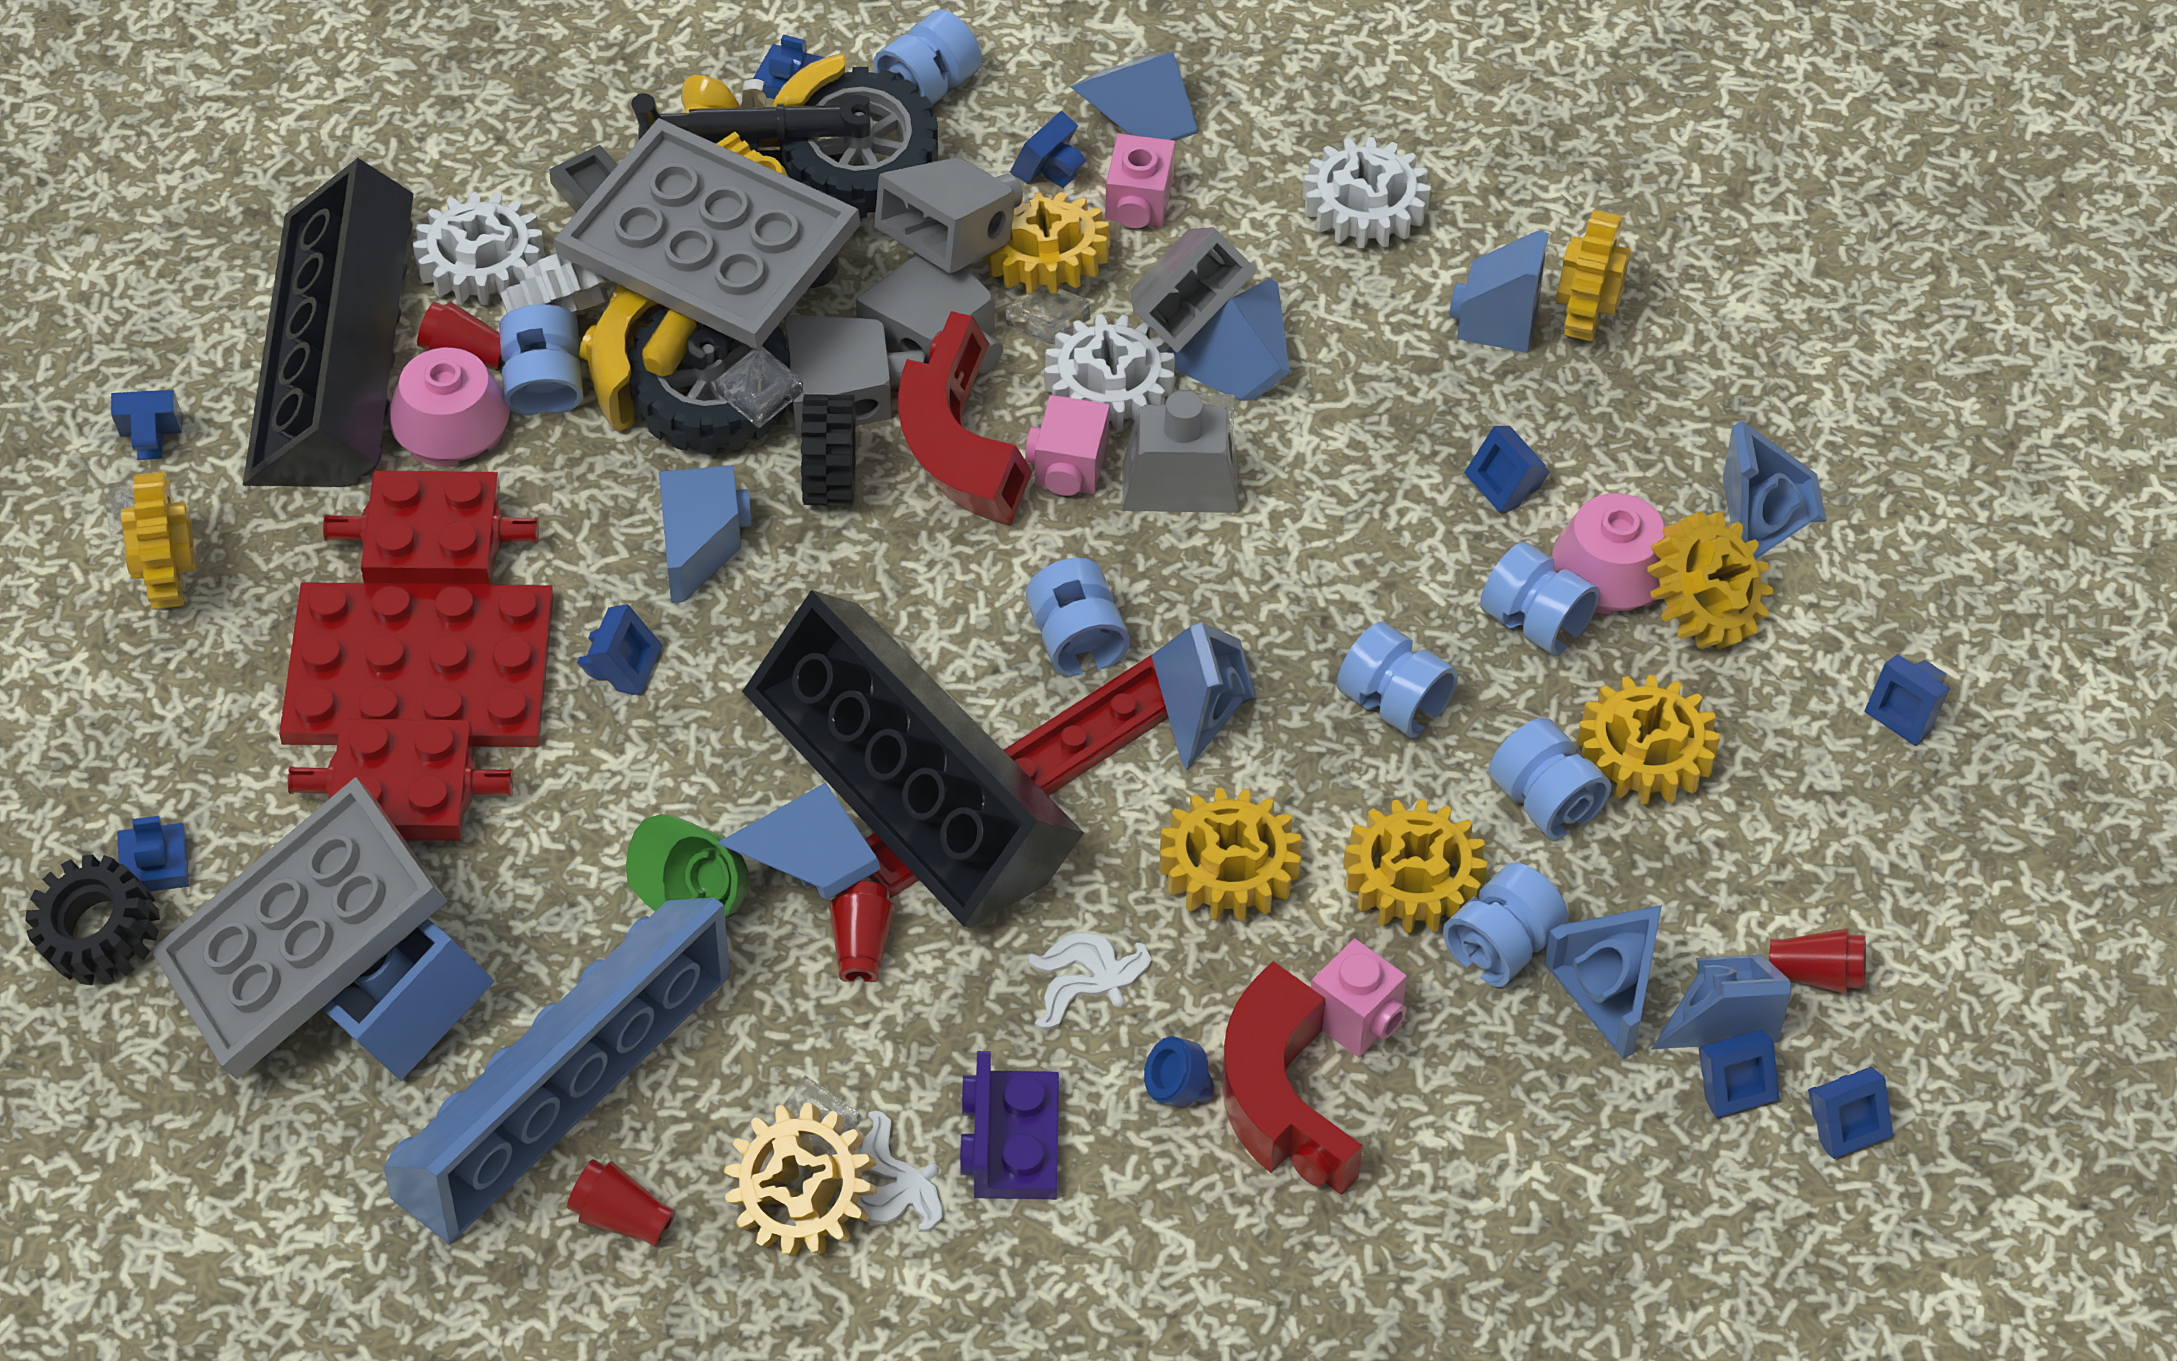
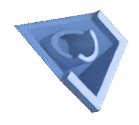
(1143, 97)
(1240, 346)
(1768, 489)
(1202, 685)
(809, 841)
(1607, 969)
(1727, 1001)

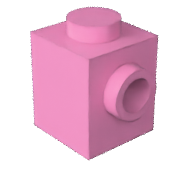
(1139, 180)
(1069, 445)
(1360, 997)

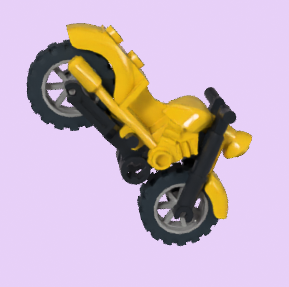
(643, 342)

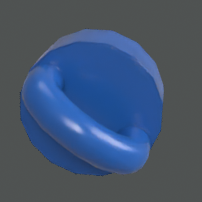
(1178, 1073)

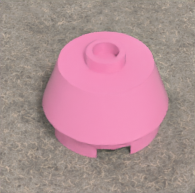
(447, 407)
(1611, 548)

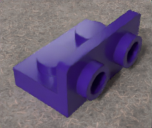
(1014, 1132)

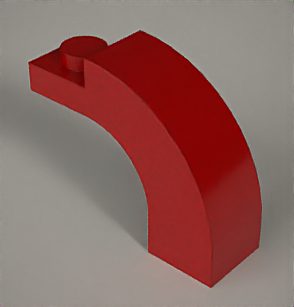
(967, 468)
(1263, 1036)

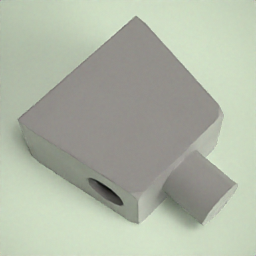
(947, 210)
(1189, 285)
(918, 301)
(845, 359)
(1181, 458)

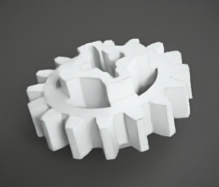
(1366, 192)
(477, 247)
(559, 284)
(1111, 367)

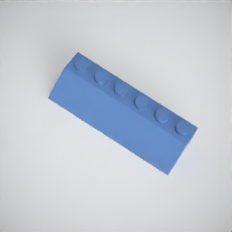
(560, 1067)

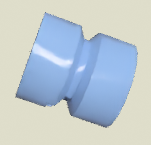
(933, 55)
(540, 359)
(1532, 594)
(1077, 615)
(1389, 675)
(1547, 776)
(1505, 923)

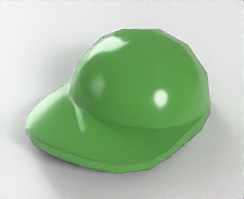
(682, 860)

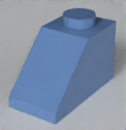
(1502, 295)
(700, 524)

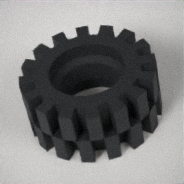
(828, 450)
(75, 894)

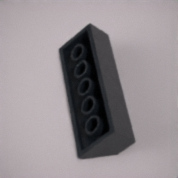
(331, 333)
(910, 760)

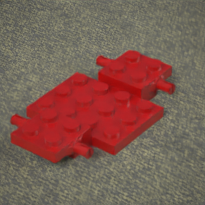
(419, 653)

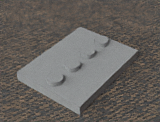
(707, 233)
(297, 927)

